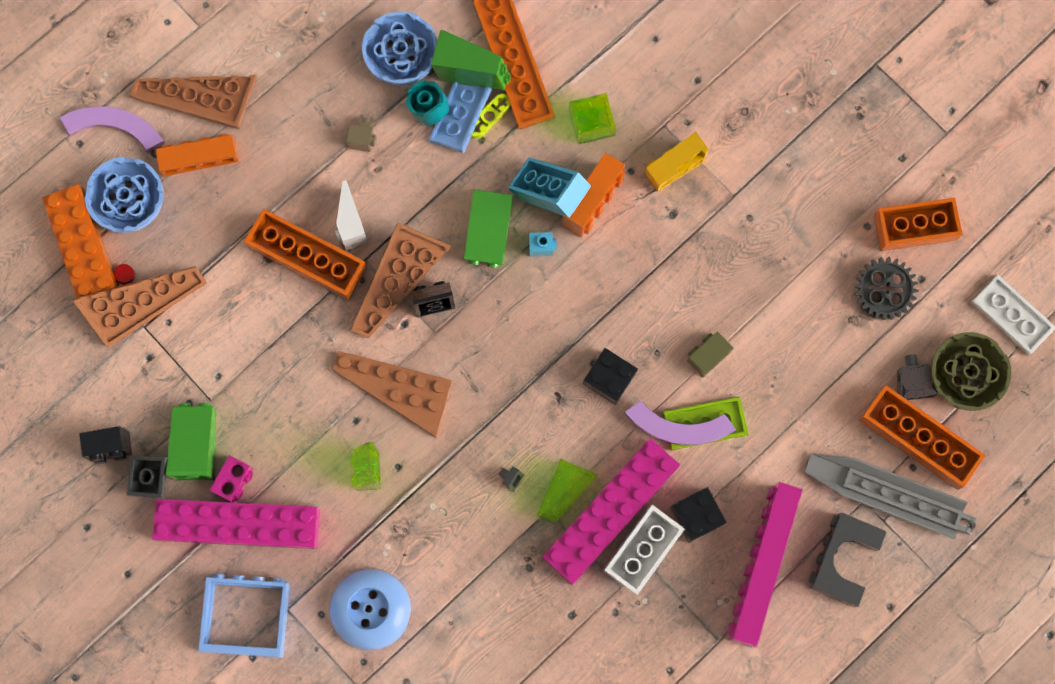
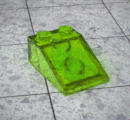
(366, 467)

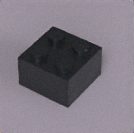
(610, 376)
(105, 444)
(698, 514)

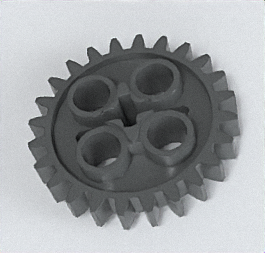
(886, 271)

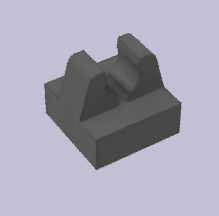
(511, 478)

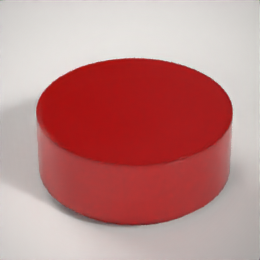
(124, 274)

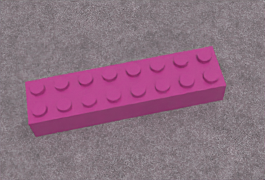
(611, 511)
(236, 524)
(765, 564)

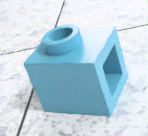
(542, 244)

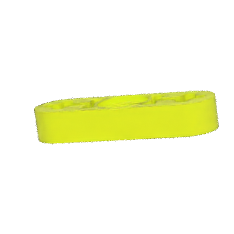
(489, 124)

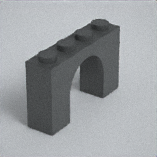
(826, 578)

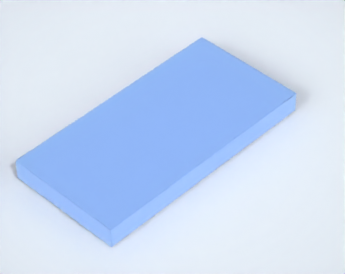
(464, 111)

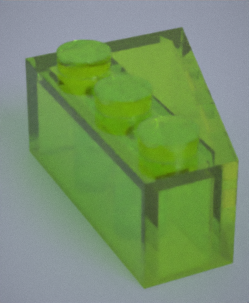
(565, 488)

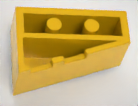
(677, 161)

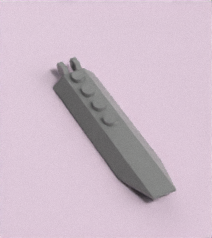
(891, 493)

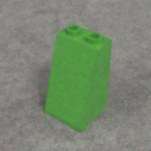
(467, 63)
(488, 228)
(192, 443)

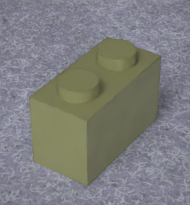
(709, 354)

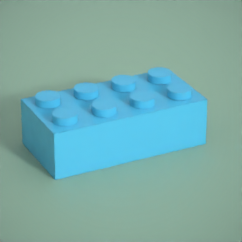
(549, 187)

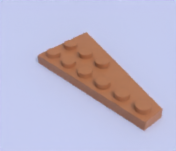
(205, 97)
(406, 391)

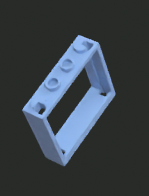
(257, 582)

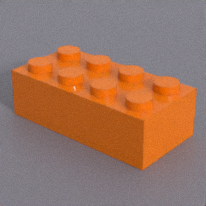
(603, 180)
(918, 224)

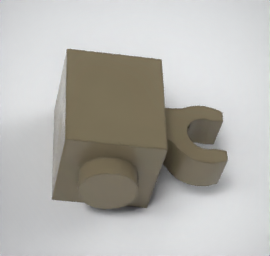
(361, 136)

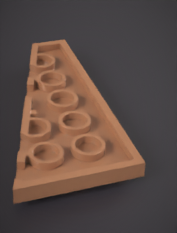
(399, 271)
(127, 307)

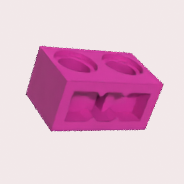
(226, 476)

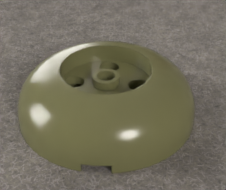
(971, 348)

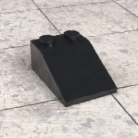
(433, 299)

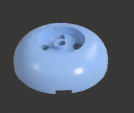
(398, 28)
(110, 179)
(382, 630)

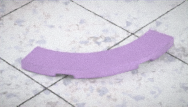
(113, 118)
(679, 433)

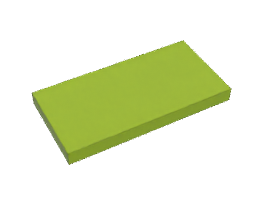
(707, 412)

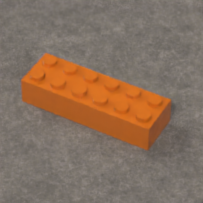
(79, 241)
(305, 254)
(922, 437)

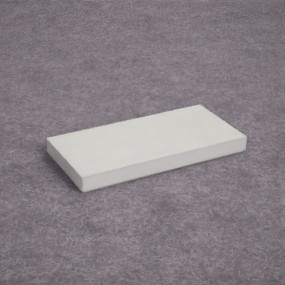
(1013, 315)

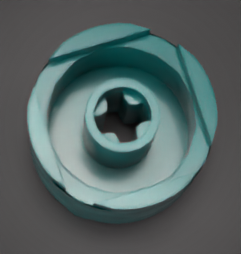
(427, 102)

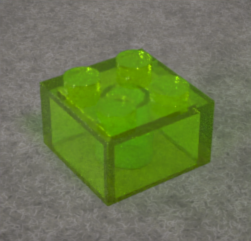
(592, 118)

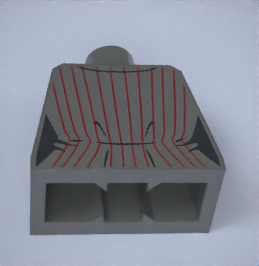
(915, 380)

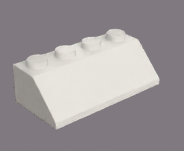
(643, 549)

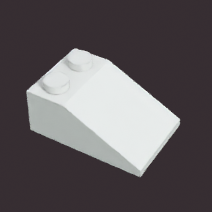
(350, 229)

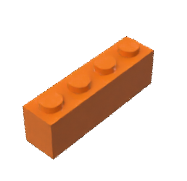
(197, 155)

